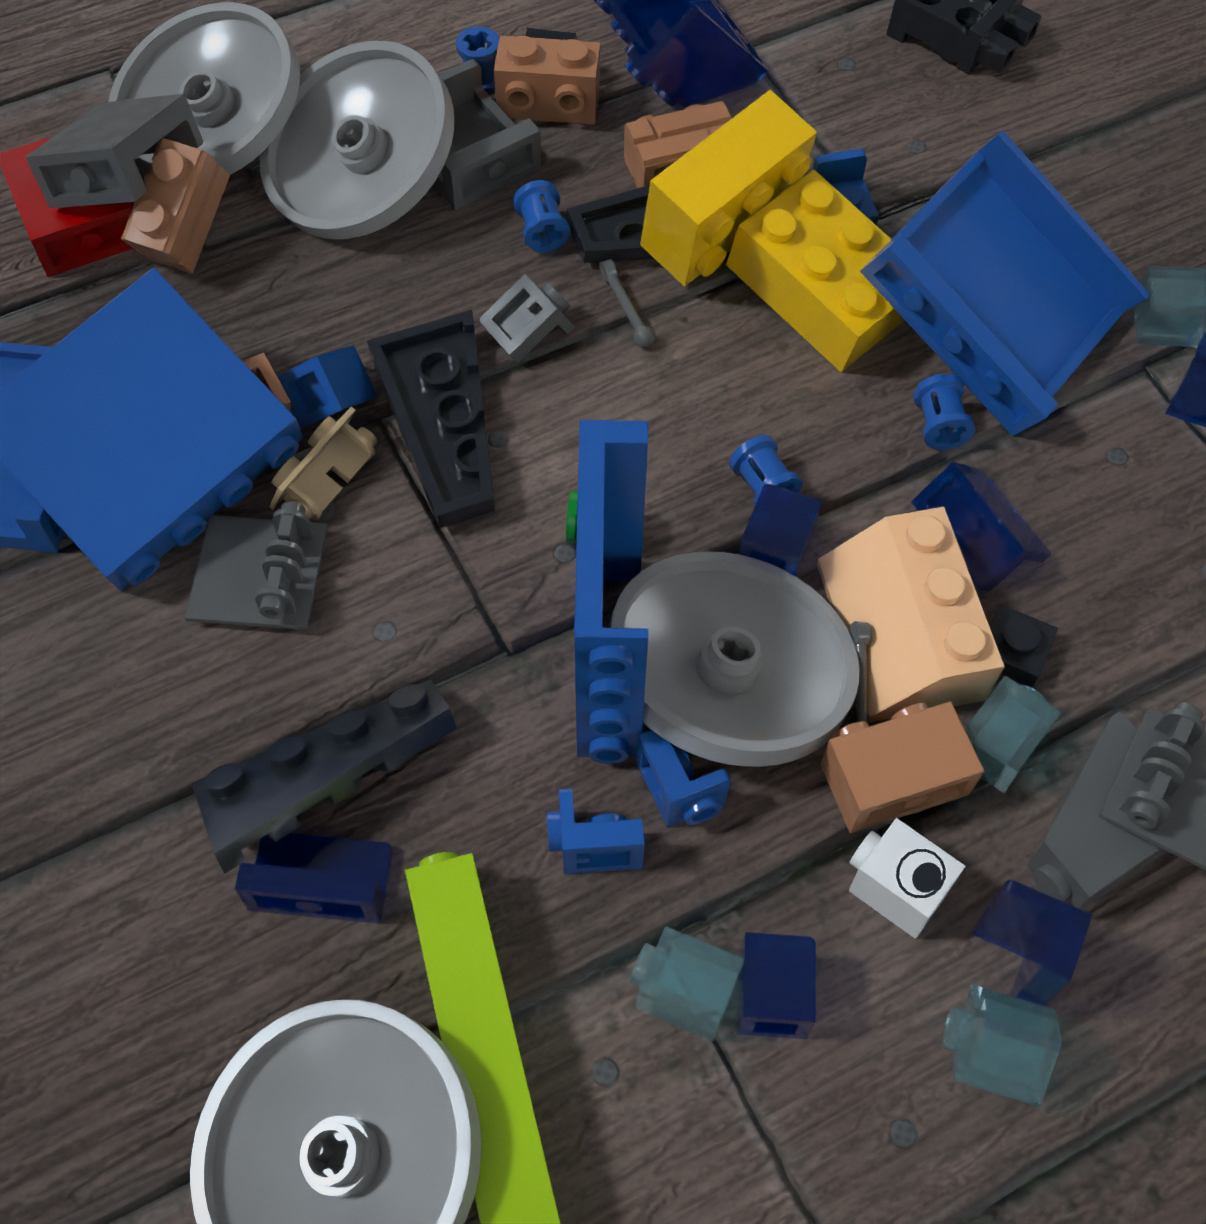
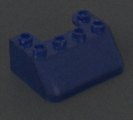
(685, 48)

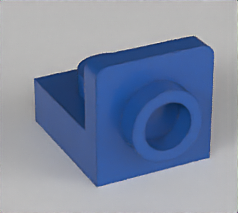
(845, 173)
(671, 782)
(599, 845)

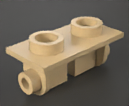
(336, 449)

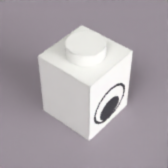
(903, 876)

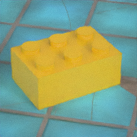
(722, 183)
(807, 263)

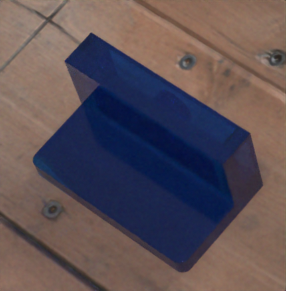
(984, 523)
(317, 877)
(1039, 930)

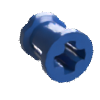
(471, 45)
(541, 216)
(944, 412)
(761, 465)

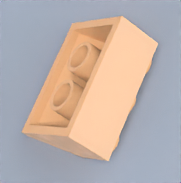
(922, 613)

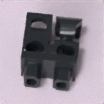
(966, 29)

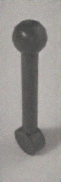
(643, 335)
(861, 636)

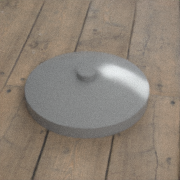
(231, 68)
(360, 141)
(739, 658)
(338, 1123)

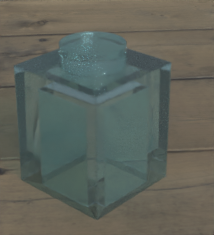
(1174, 309)
(1009, 731)
(686, 982)
(1003, 1044)

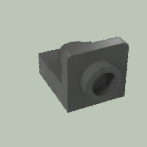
(525, 316)

